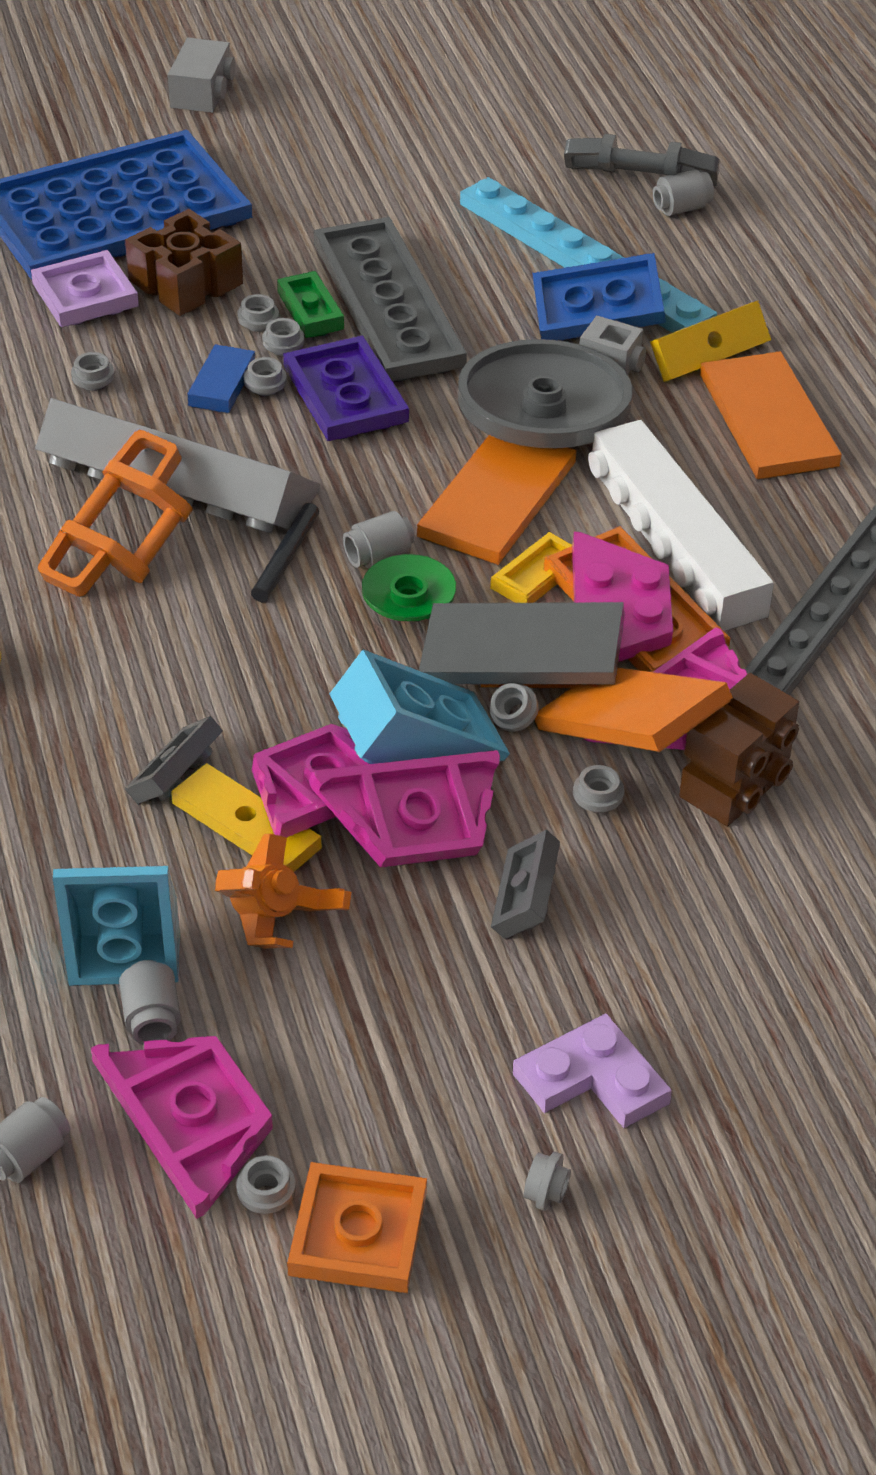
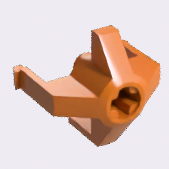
(272, 890)

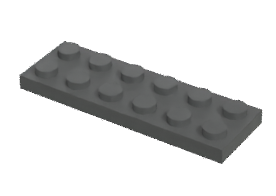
(389, 299)

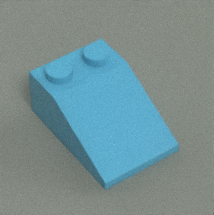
(410, 714)
(116, 920)

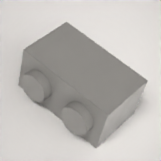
(200, 75)

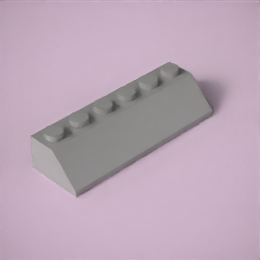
(205, 473)

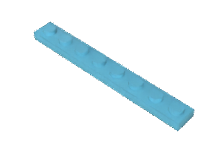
(565, 243)

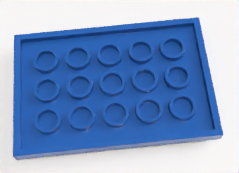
(112, 196)

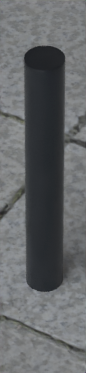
(285, 552)

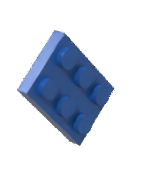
(612, 289)

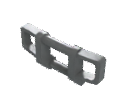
(605, 155)

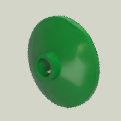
(407, 586)

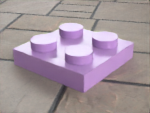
(84, 288)

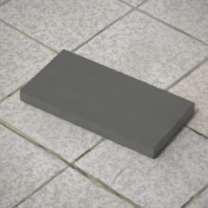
(524, 643)

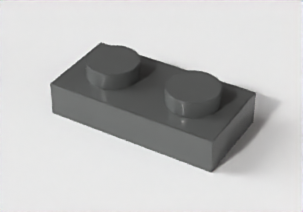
(184, 751)
(525, 884)

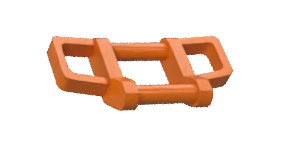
(104, 549)

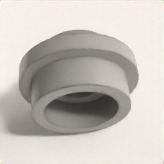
(257, 312)
(283, 336)
(92, 371)
(265, 376)
(505, 699)
(598, 789)
(266, 1172)
(547, 1180)

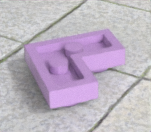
(595, 1059)

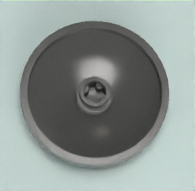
(544, 393)

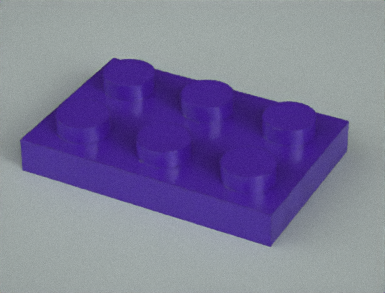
(346, 388)

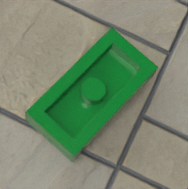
(310, 304)

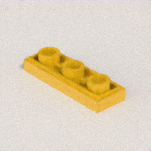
(727, 335)
(237, 814)

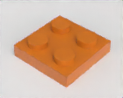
(358, 1227)

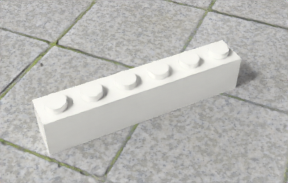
(681, 525)

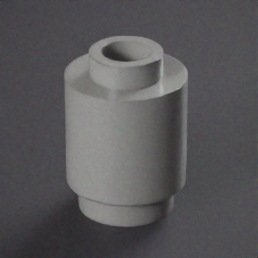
(683, 192)
(378, 539)
(150, 1001)
(30, 1138)

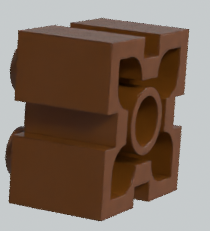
(184, 262)
(740, 750)

